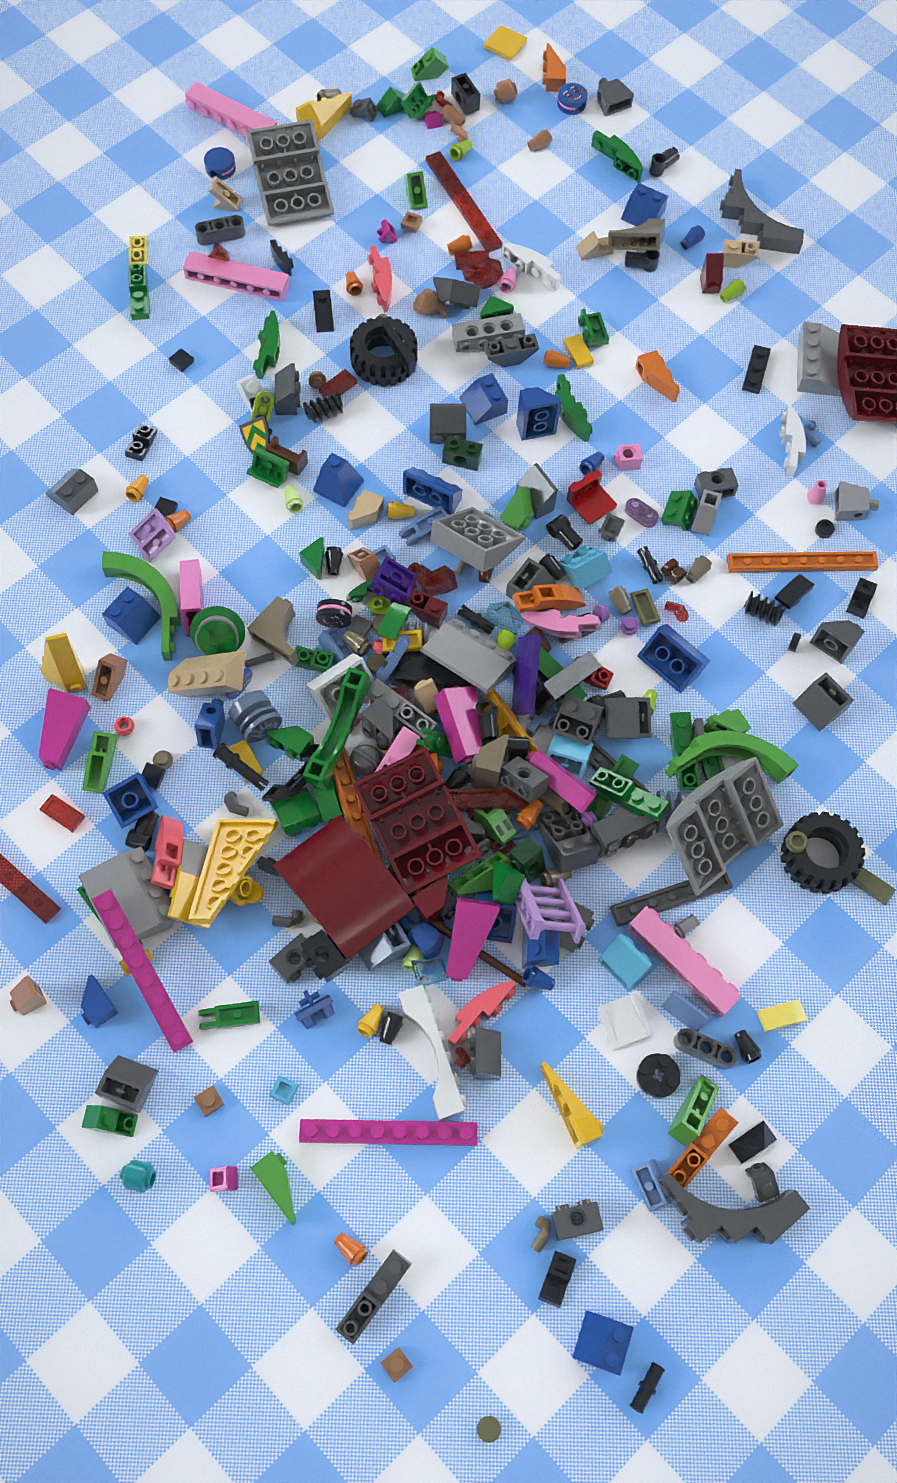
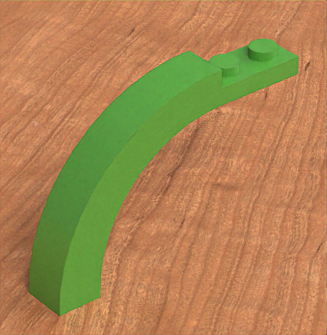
(135, 569)
(738, 745)

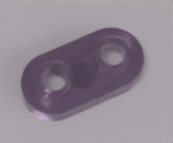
(640, 512)

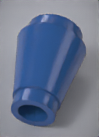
(693, 237)
(591, 463)
(537, 978)

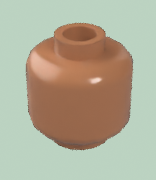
(506, 91)

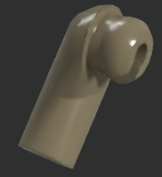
(543, 1235)

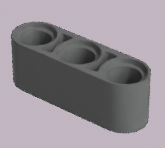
(220, 230)
(715, 1047)

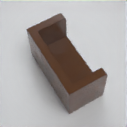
(297, 461)

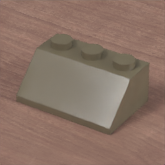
(488, 763)

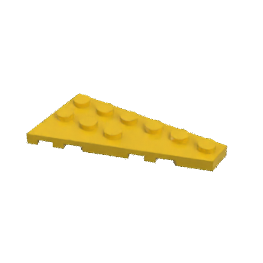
(229, 856)

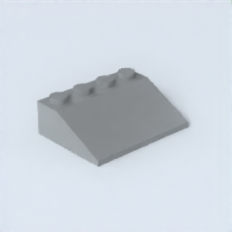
(817, 360)
(475, 538)
(470, 655)
(130, 880)

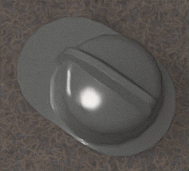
(365, 759)

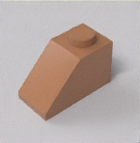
(364, 562)
(108, 676)
(26, 996)

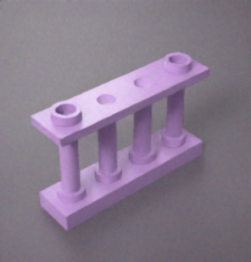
(534, 917)

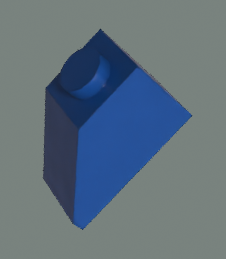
(96, 1004)

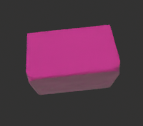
(433, 119)
(223, 1178)

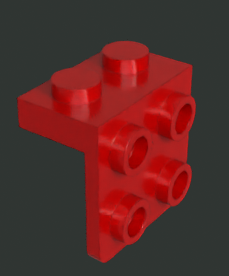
(590, 498)

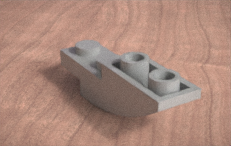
(402, 709)

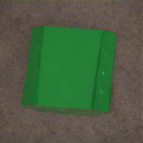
(296, 812)

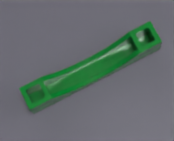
(325, 758)

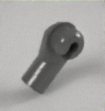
(232, 805)
(288, 922)

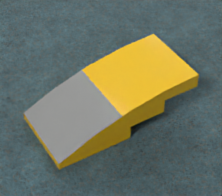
(187, 881)

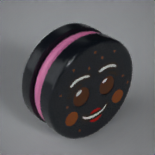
(334, 613)

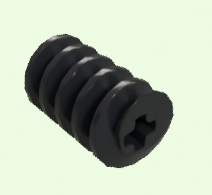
(323, 406)
(764, 609)

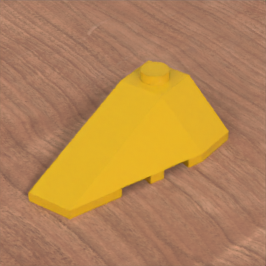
(325, 112)
(62, 665)
(576, 1116)

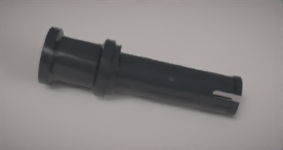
(233, 761)

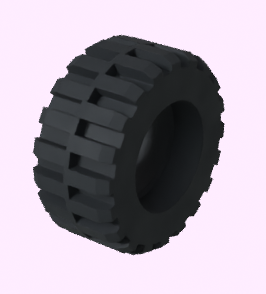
(375, 368)
(844, 840)

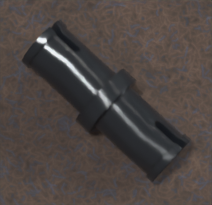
(650, 565)
(476, 619)
(647, 1387)

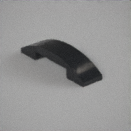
(294, 784)

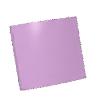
(152, 535)

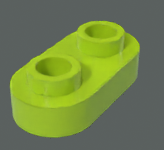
(262, 408)
(377, 610)

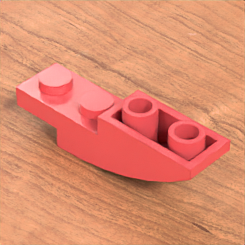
(381, 278)
(168, 852)
(485, 1004)

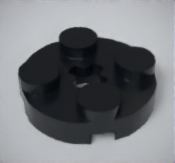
(652, 1086)

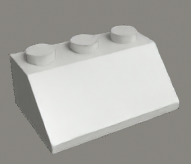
(327, 686)

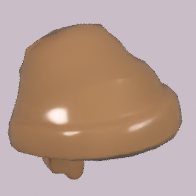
(429, 302)

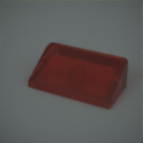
(219, 252)

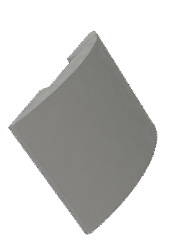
(289, 172)
(722, 822)

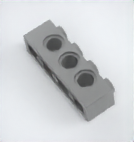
(474, 333)

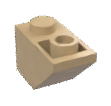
(739, 253)
(366, 510)
(424, 697)

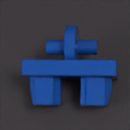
(323, 1004)

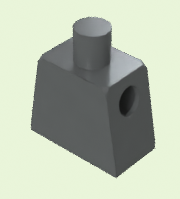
(613, 96)

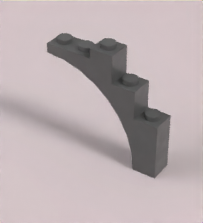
(769, 232)
(766, 1220)

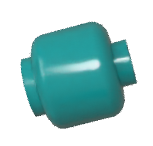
(138, 1176)

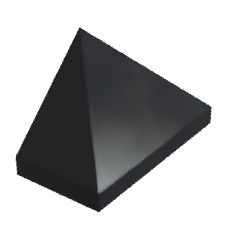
(752, 1142)

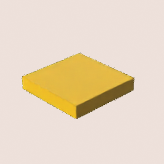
(505, 42)

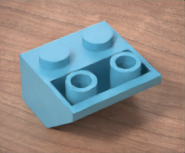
(585, 566)
(570, 754)
(625, 962)

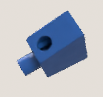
(210, 724)

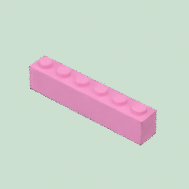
(224, 109)
(236, 276)
(683, 961)

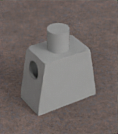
(853, 502)

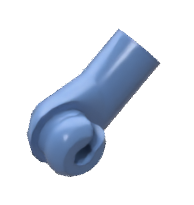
(809, 433)

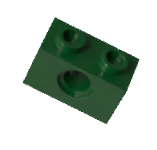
(462, 453)
(528, 859)

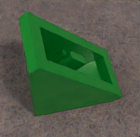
(390, 102)
(496, 307)
(313, 557)
(506, 882)

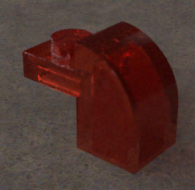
(485, 274)
(437, 581)

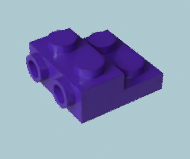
(393, 581)

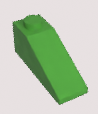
(479, 877)
(694, 1111)
(275, 1179)

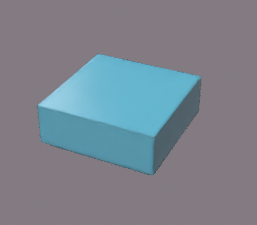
(283, 1090)

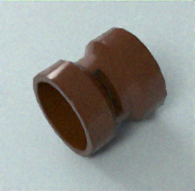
(673, 571)

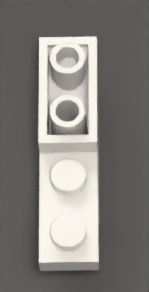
(529, 261)
(794, 439)

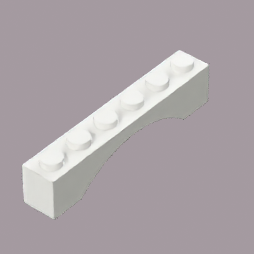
(416, 1009)

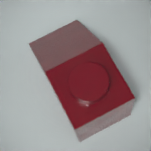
(712, 273)

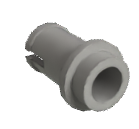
(686, 925)

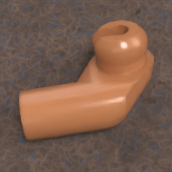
(461, 132)

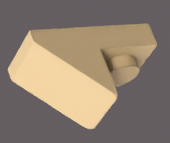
(225, 197)
(593, 247)

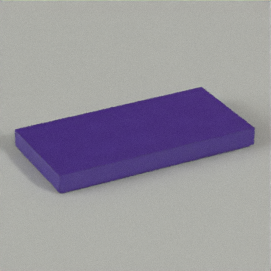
(526, 675)

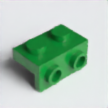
(417, 101)
(593, 328)
(268, 468)
(680, 509)

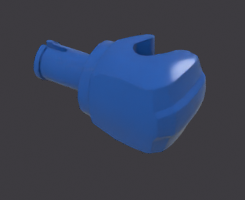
(423, 936)

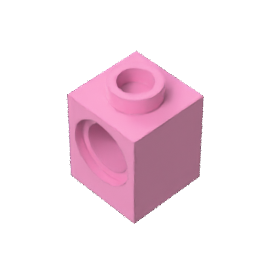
(634, 455)

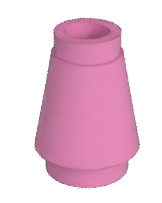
(507, 281)
(817, 493)

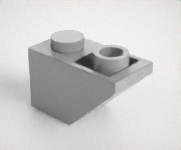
(706, 512)

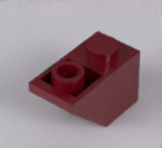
(427, 608)
(431, 900)

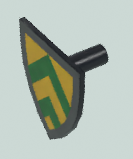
(256, 433)

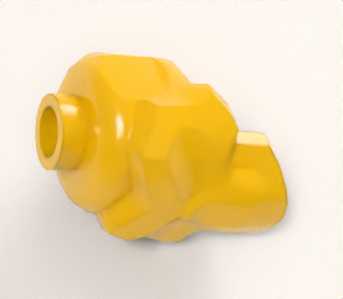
(247, 892)

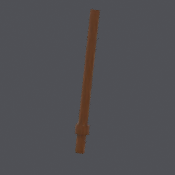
(440, 926)

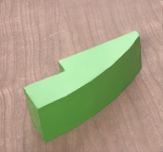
(99, 761)

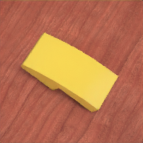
(138, 249)
(782, 1015)

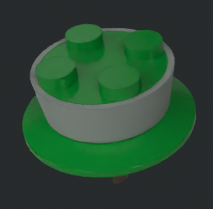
(217, 630)

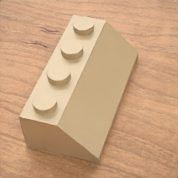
(208, 674)

